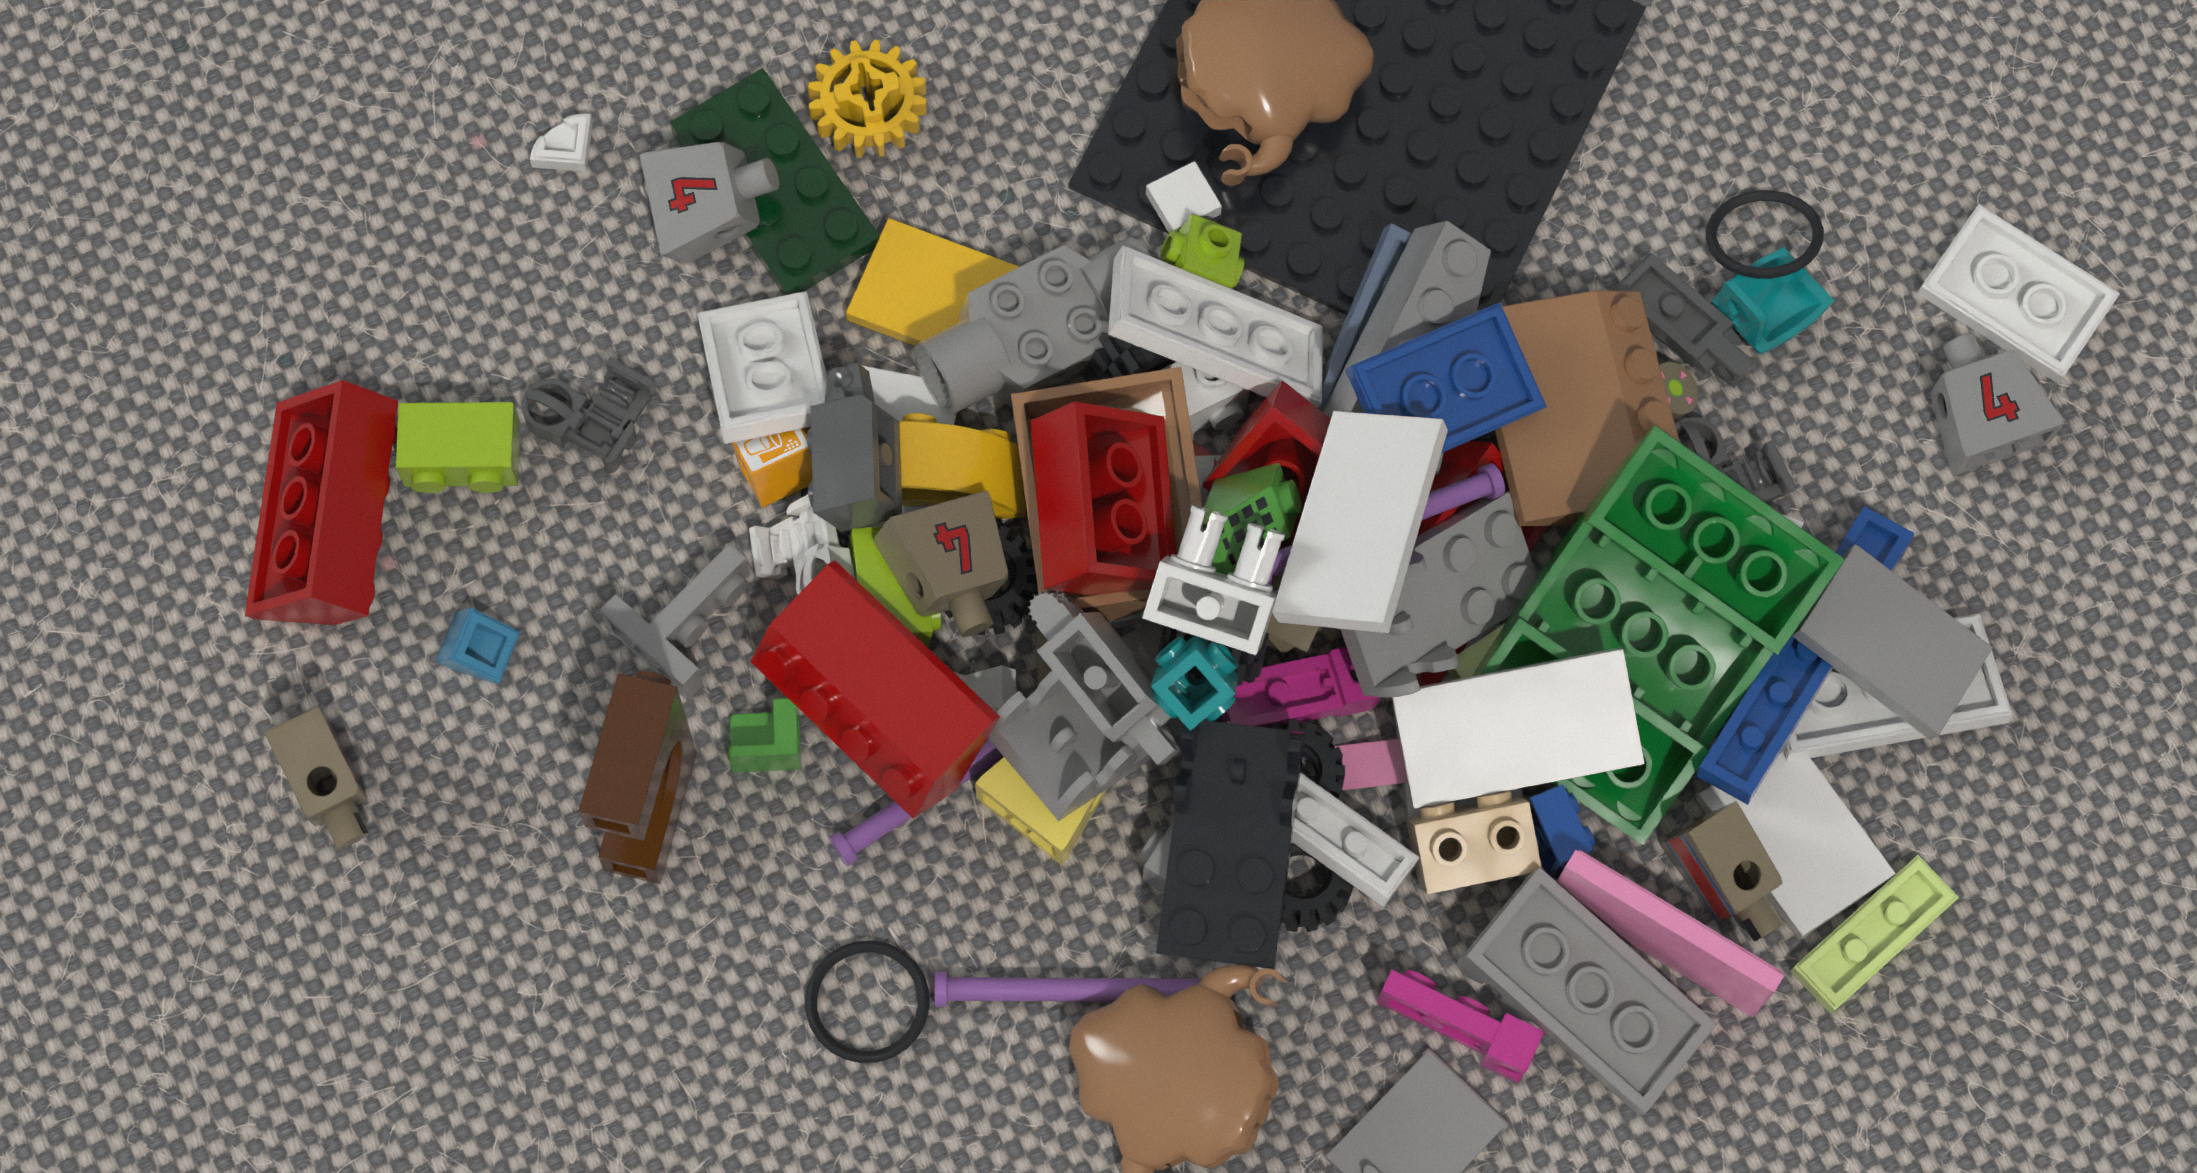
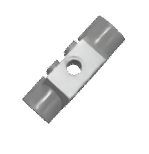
(1023, 330)

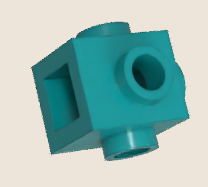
(1192, 698)

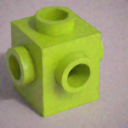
(1205, 250)

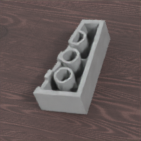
(1429, 288)

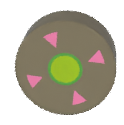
(1680, 388)

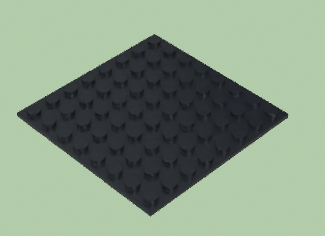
(1456, 123)

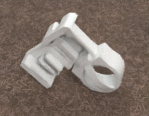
(801, 541)

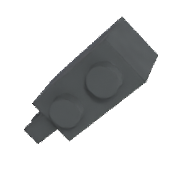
(853, 453)

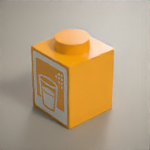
(775, 464)

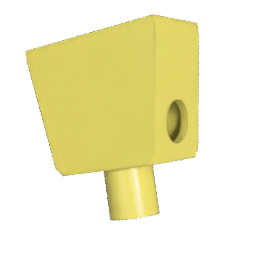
(1017, 804)

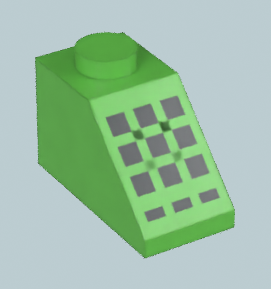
(1251, 497)

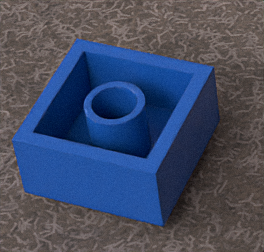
(1558, 829)

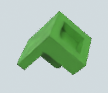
(766, 739)

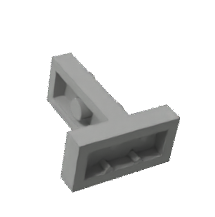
(680, 621)

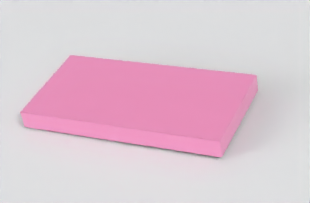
(1671, 935)

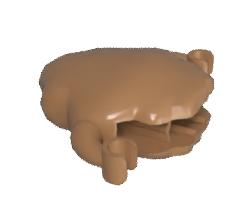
(1269, 72)
(1177, 1071)

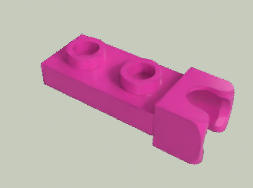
(1301, 691)
(1505, 1044)

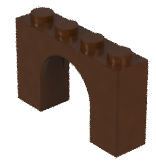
(639, 776)

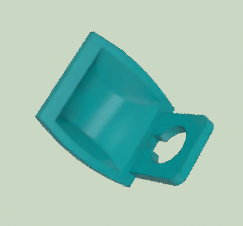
(1775, 308)

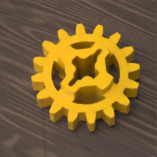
(843, 107)

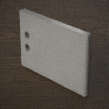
(1421, 1125)

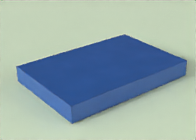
(1458, 373)

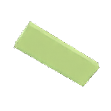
(1874, 934)

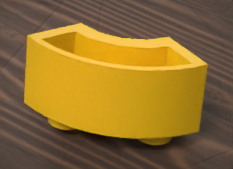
(959, 461)

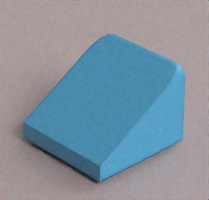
(478, 645)

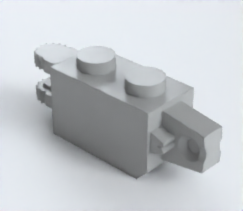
(1102, 675)

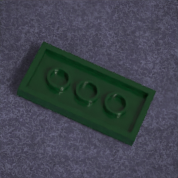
(812, 219)

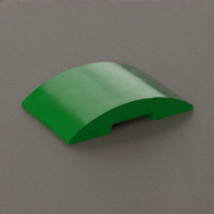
(1693, 591)

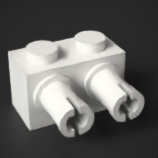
(1210, 604)

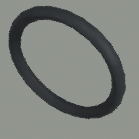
(1764, 273)
(880, 1054)

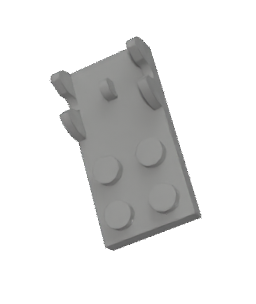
(1455, 588)
(1059, 745)
(1587, 991)

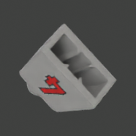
(704, 196)
(1989, 407)

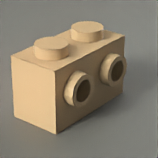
(1473, 842)

